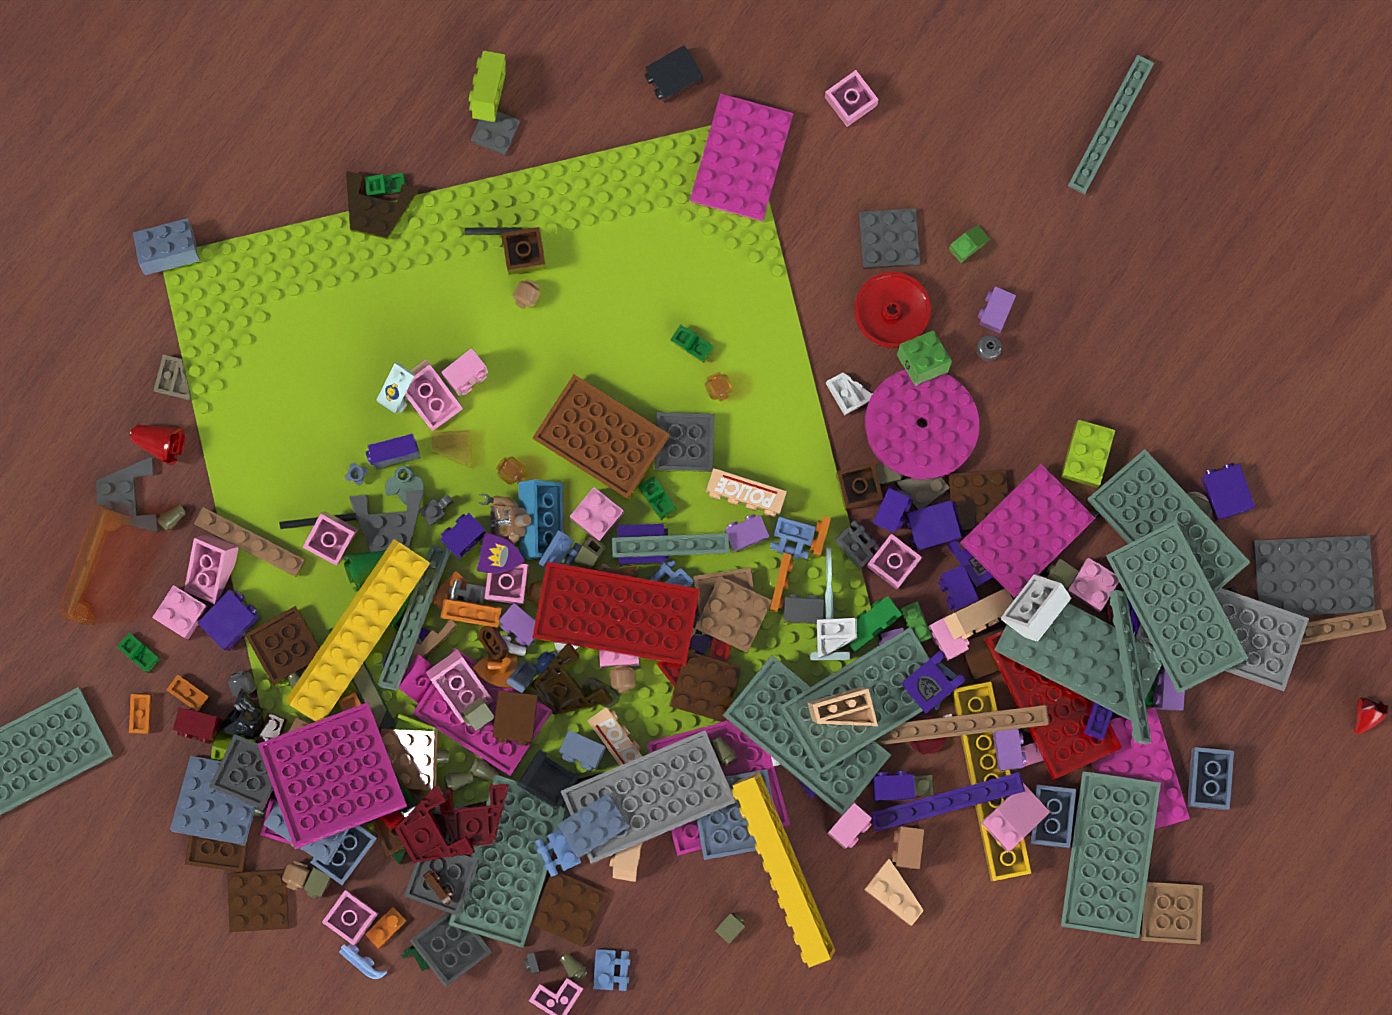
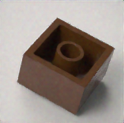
(523, 250)
(859, 486)

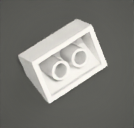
(1036, 607)

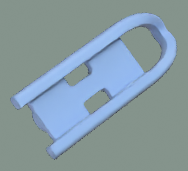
(363, 964)

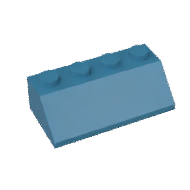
(545, 507)

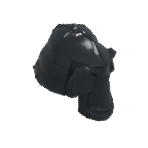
(244, 719)

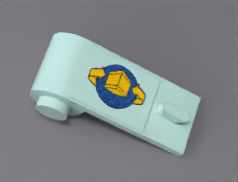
(395, 389)

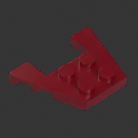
(476, 823)
(423, 836)

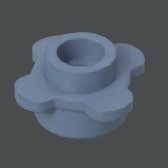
(351, 474)

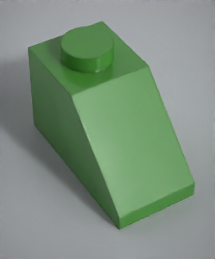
(968, 243)

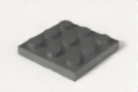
(889, 238)
(689, 442)
(243, 774)
(455, 873)
(449, 949)

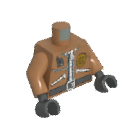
(506, 518)

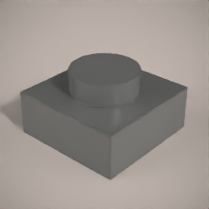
(532, 963)

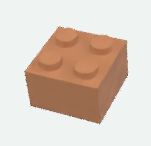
(908, 847)

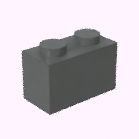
(802, 609)

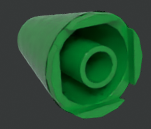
(360, 566)

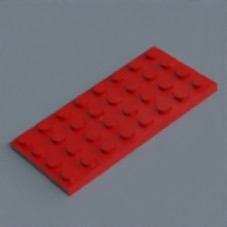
(616, 613)
(1063, 740)

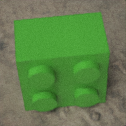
(924, 358)

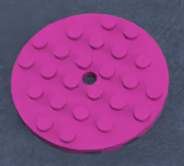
(916, 450)

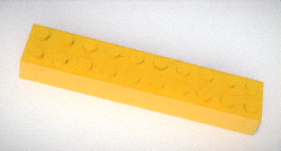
(357, 631)
(982, 767)
(783, 869)

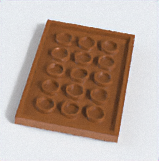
(601, 436)

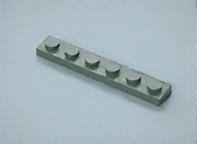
(670, 545)

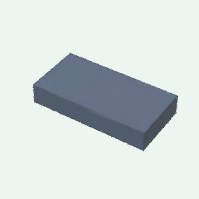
(522, 676)

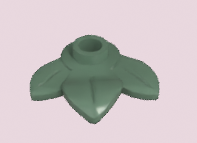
(399, 486)

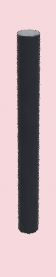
(311, 521)

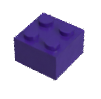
(892, 508)
(463, 535)
(957, 588)
(893, 787)

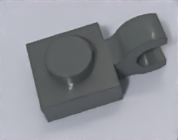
(434, 511)

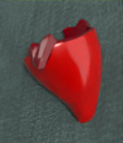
(1369, 714)

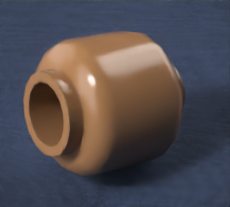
(526, 294)
(622, 678)
(296, 875)

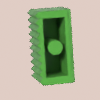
(915, 619)

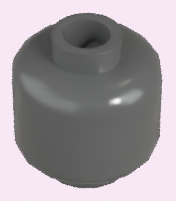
(986, 353)
(241, 680)

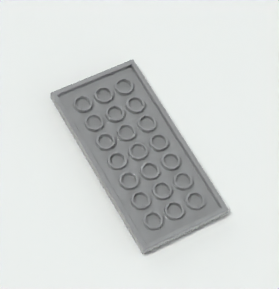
(1266, 634)
(656, 792)

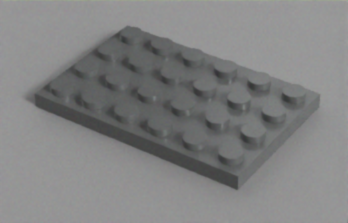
(1315, 574)

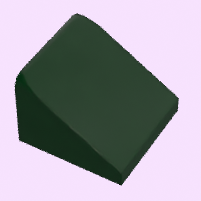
(399, 856)

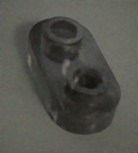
(586, 688)

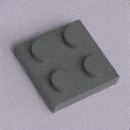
(496, 135)

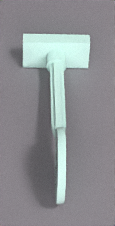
(837, 654)

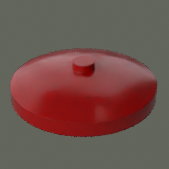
(892, 309)

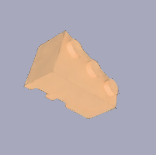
(847, 708)

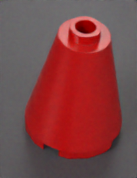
(159, 441)

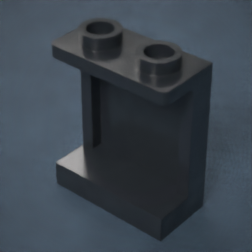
(673, 73)
(546, 780)

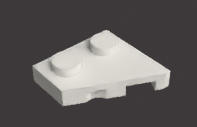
(848, 393)
(835, 634)

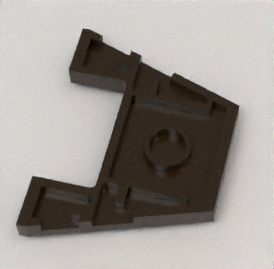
(375, 215)
(560, 689)

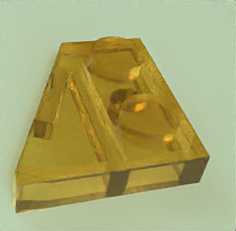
(453, 445)

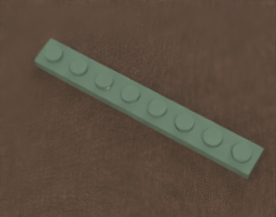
(1110, 124)
(414, 619)
(1130, 667)

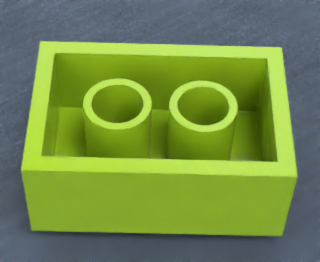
(487, 86)
(1087, 454)

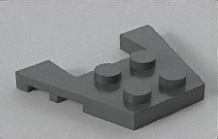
(119, 493)
(383, 528)

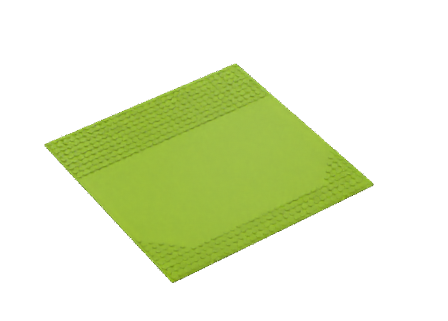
(305, 321)

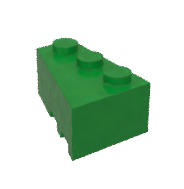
(874, 622)

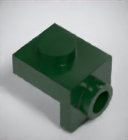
(412, 951)

